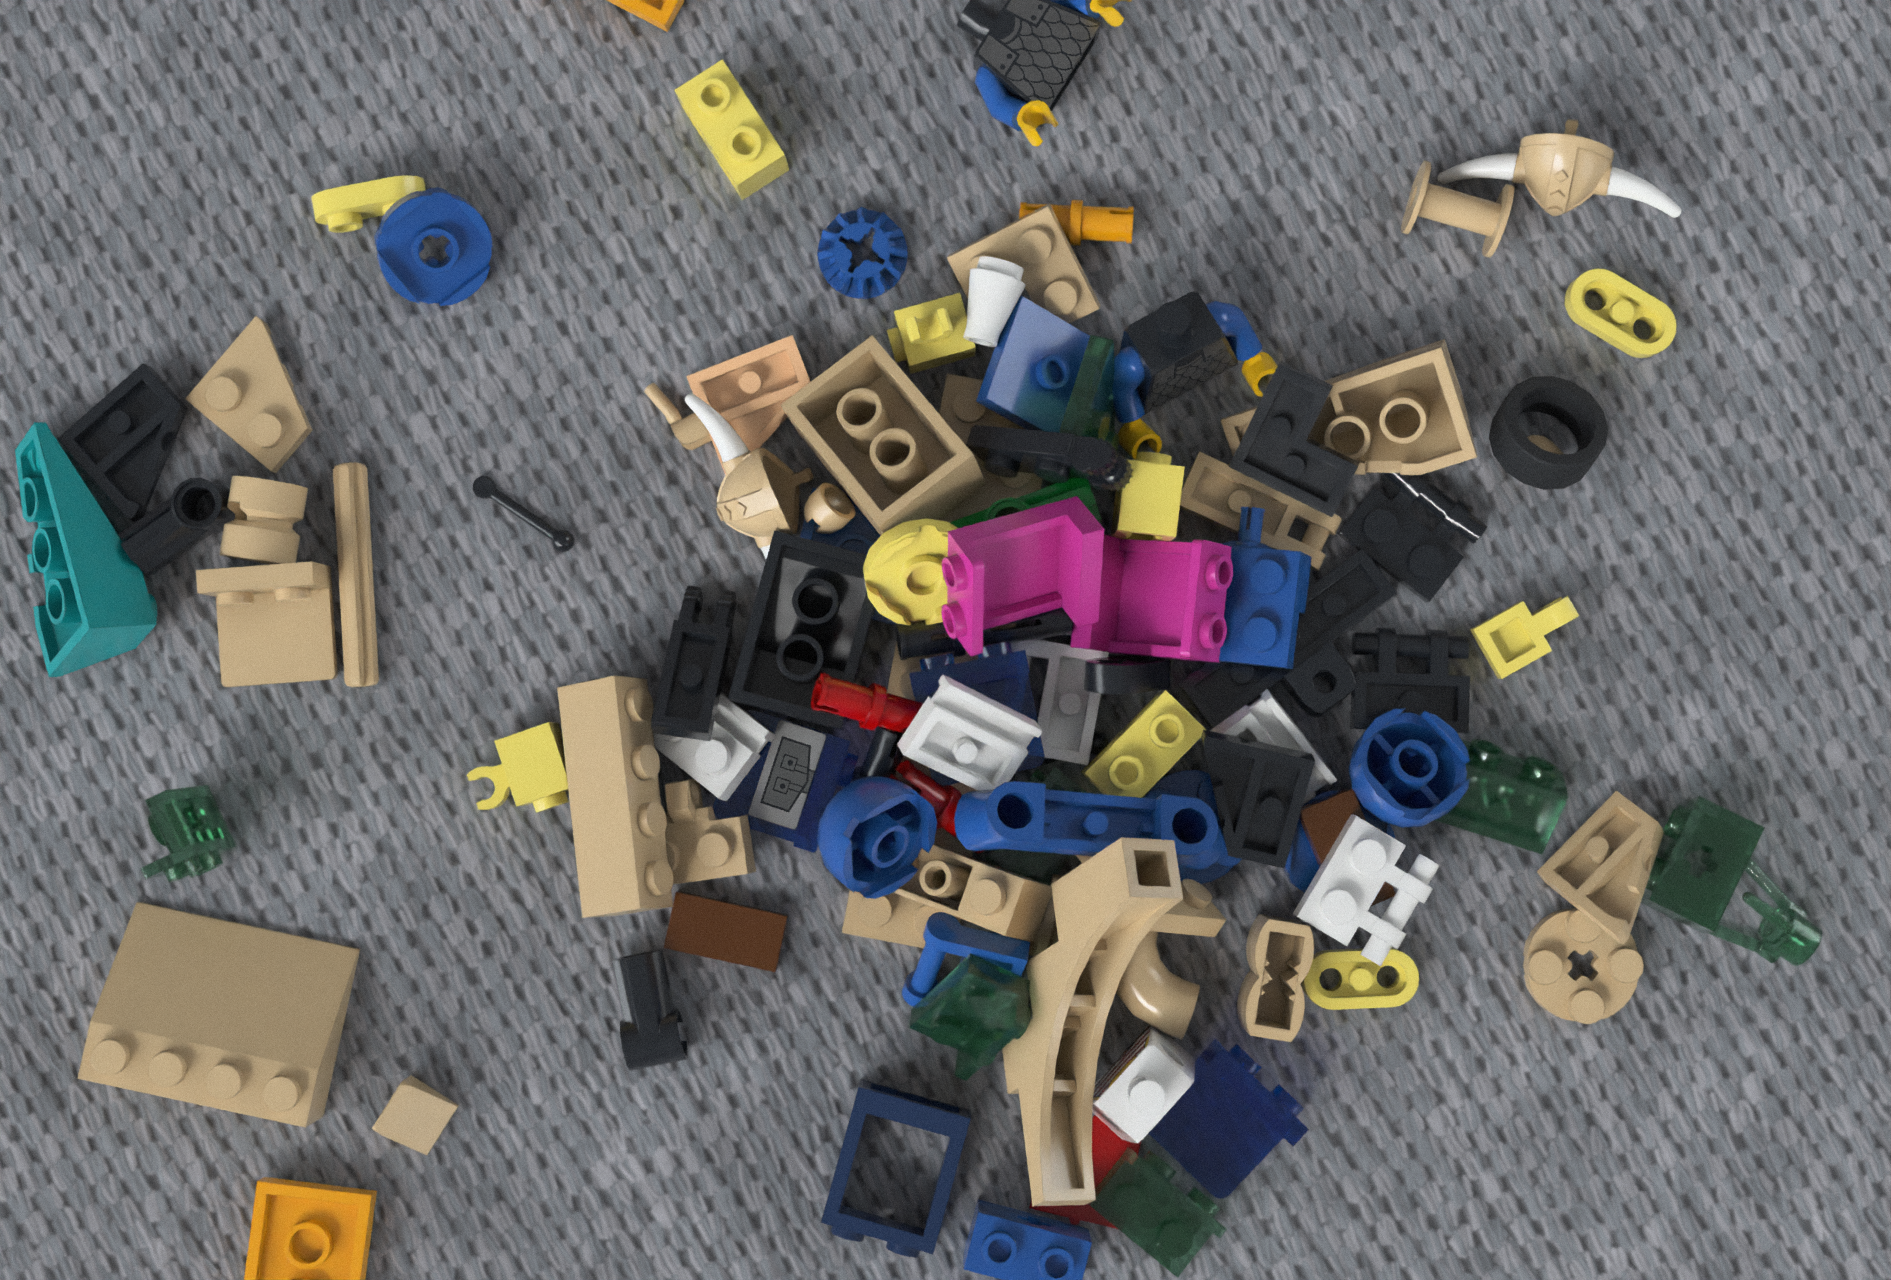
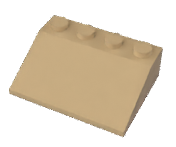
(221, 1015)

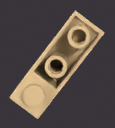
(978, 892)

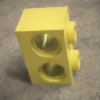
(732, 129)
(1151, 500)
(1145, 748)

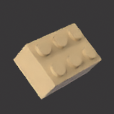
(883, 440)

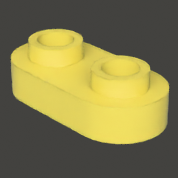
(347, 205)
(1620, 309)
(1358, 980)

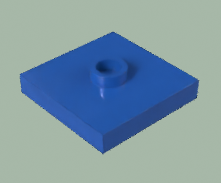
(1033, 368)

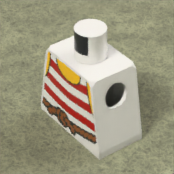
(1143, 1084)

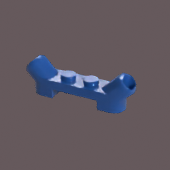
(1083, 824)

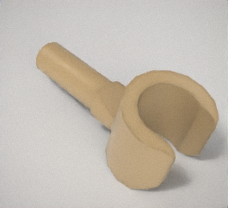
(688, 430)

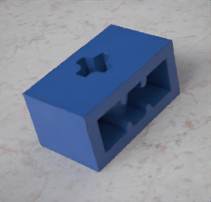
(1024, 1245)

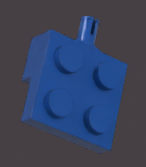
(1263, 598)

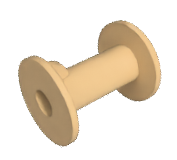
(1458, 209)

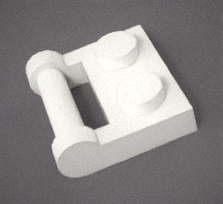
(1066, 709)

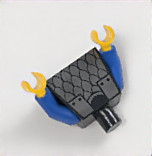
(1032, 54)
(1176, 352)

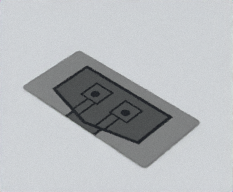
(787, 774)

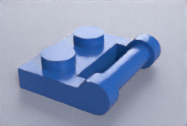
(946, 935)

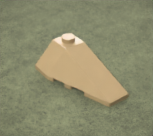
(1390, 415)

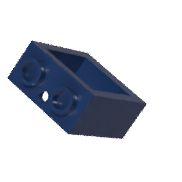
(915, 1112)

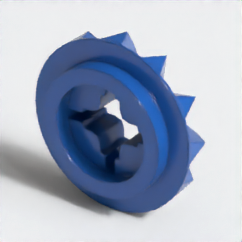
(869, 278)

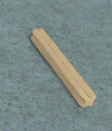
(355, 575)

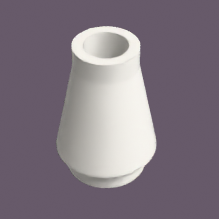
(991, 299)

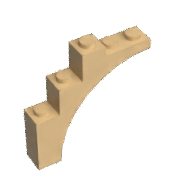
(1100, 921)

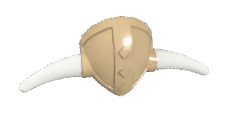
(1563, 172)
(758, 487)

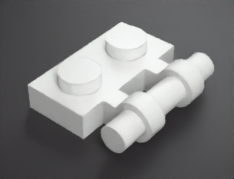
(1350, 881)

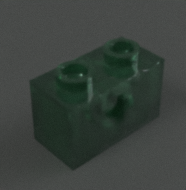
(1726, 848)

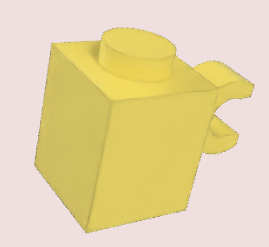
(931, 334)
(530, 768)

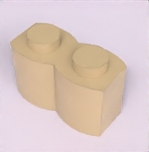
(1271, 993)

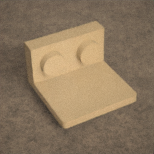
(273, 622)

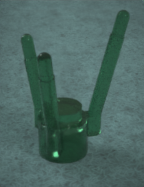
(1783, 928)

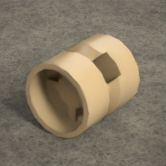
(263, 520)

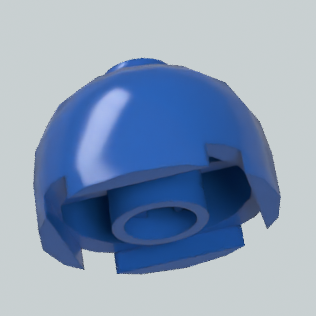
(1409, 768)
(875, 834)

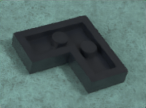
(1278, 445)

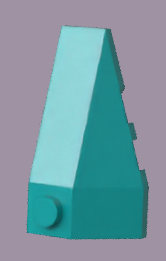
(92, 587)

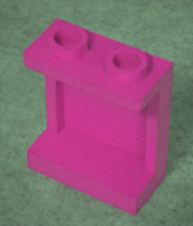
(1022, 569)
(1160, 600)

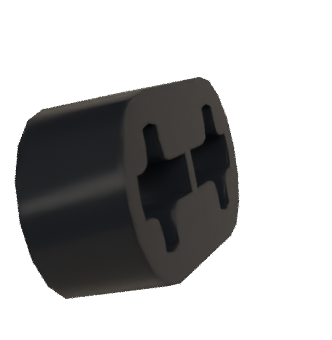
(1127, 674)

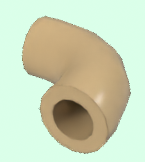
(1155, 992)

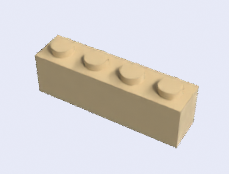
(615, 796)

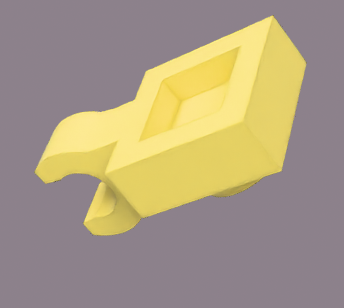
(1517, 636)

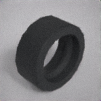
(1566, 403)

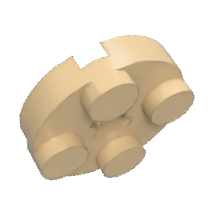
(1579, 998)

